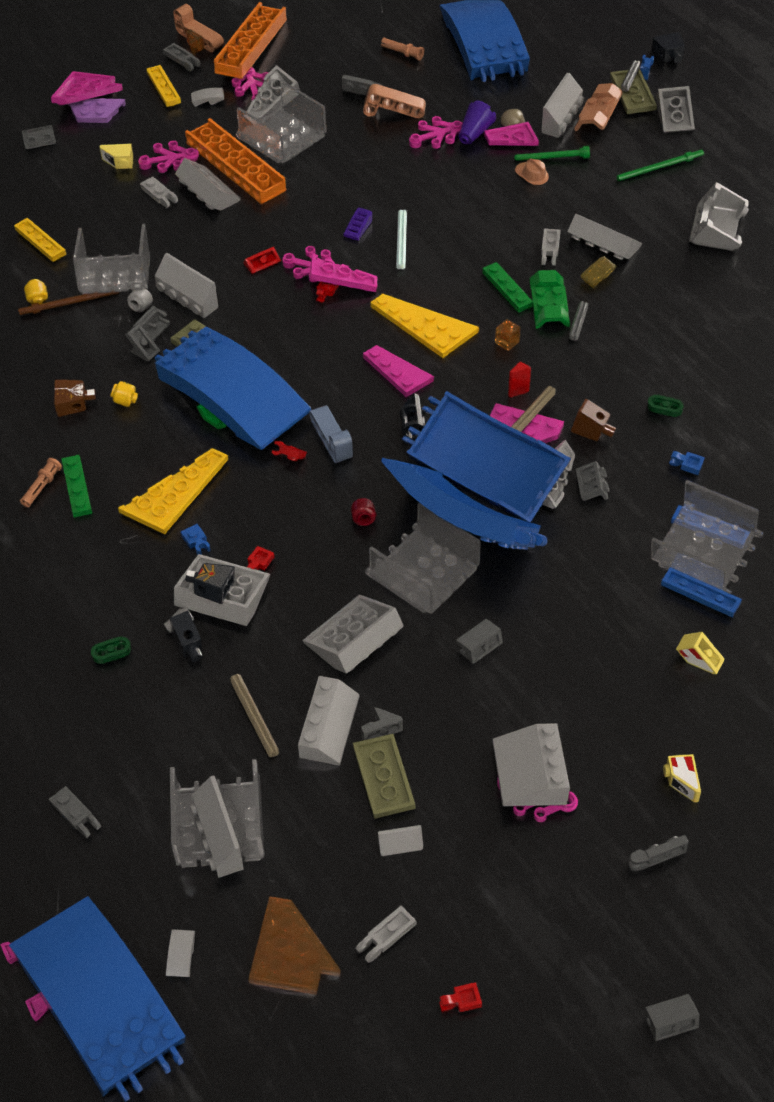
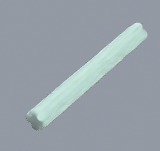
(401, 239)

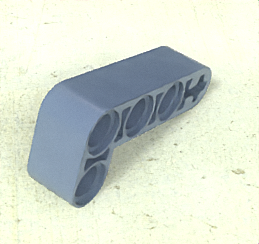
(335, 440)

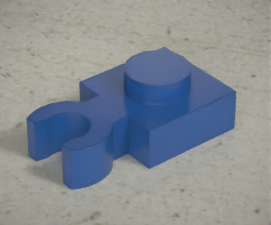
(195, 538)

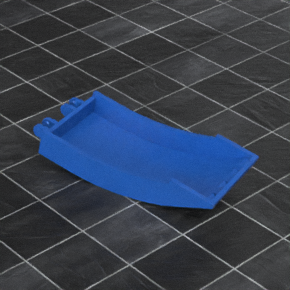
(486, 37)
(232, 386)
(486, 457)
(457, 508)
(99, 996)

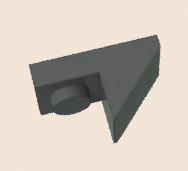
(143, 344)
(385, 724)

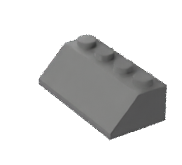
(562, 106)
(206, 185)
(604, 237)
(186, 286)
(328, 721)
(216, 828)

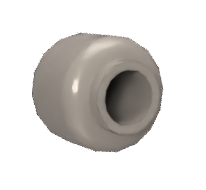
(140, 300)

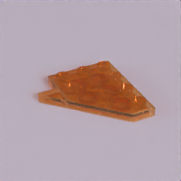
(289, 951)

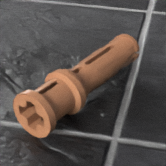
(408, 50)
(44, 476)

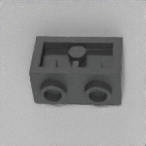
(38, 137)
(592, 481)

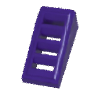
(362, 215)

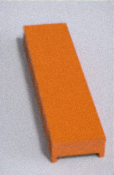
(250, 41)
(236, 161)

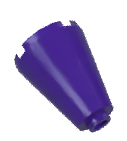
(476, 121)

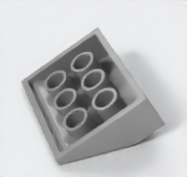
(240, 602)
(354, 632)
(531, 767)

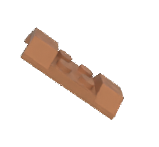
(600, 106)

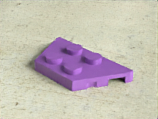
(96, 110)

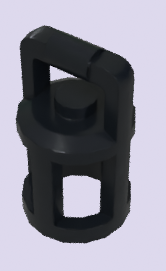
(412, 415)

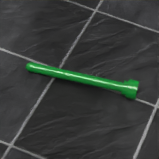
(582, 152)

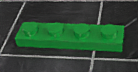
(507, 287)
(76, 486)

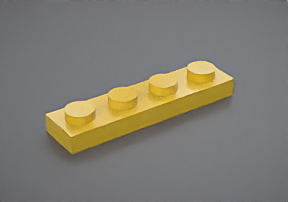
(163, 86)
(40, 239)

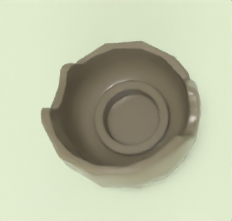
(512, 117)

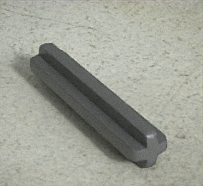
(630, 75)
(578, 321)

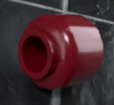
(363, 512)

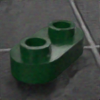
(665, 405)
(110, 650)

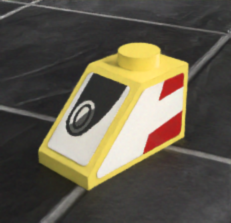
(118, 155)
(700, 652)
(683, 775)

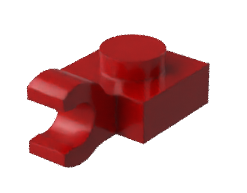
(325, 289)
(292, 452)
(260, 558)
(464, 996)

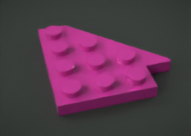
(84, 86)
(540, 427)

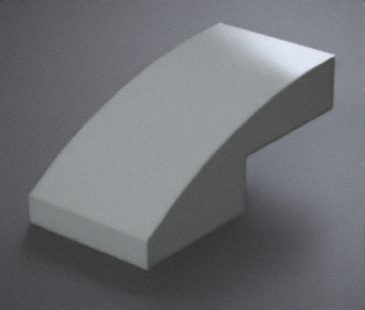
(212, 95)
(180, 953)

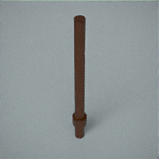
(36, 308)

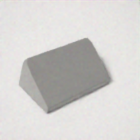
(400, 840)

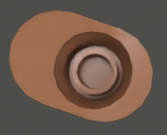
(533, 171)

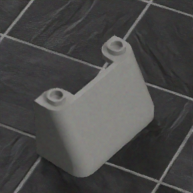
(718, 219)

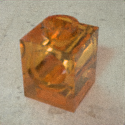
(507, 334)

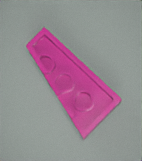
(341, 275)
(397, 371)

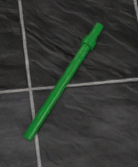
(688, 156)

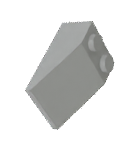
(675, 109)

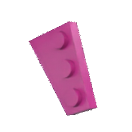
(512, 135)

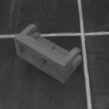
(153, 322)
(480, 641)
(672, 1017)

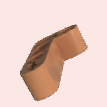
(185, 21)
(393, 100)

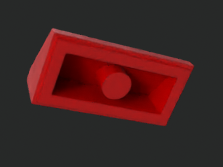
(262, 260)
(519, 379)

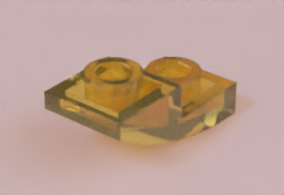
(598, 271)

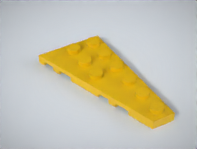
(430, 328)
(172, 495)

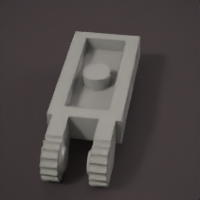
(158, 192)
(550, 245)
(387, 933)

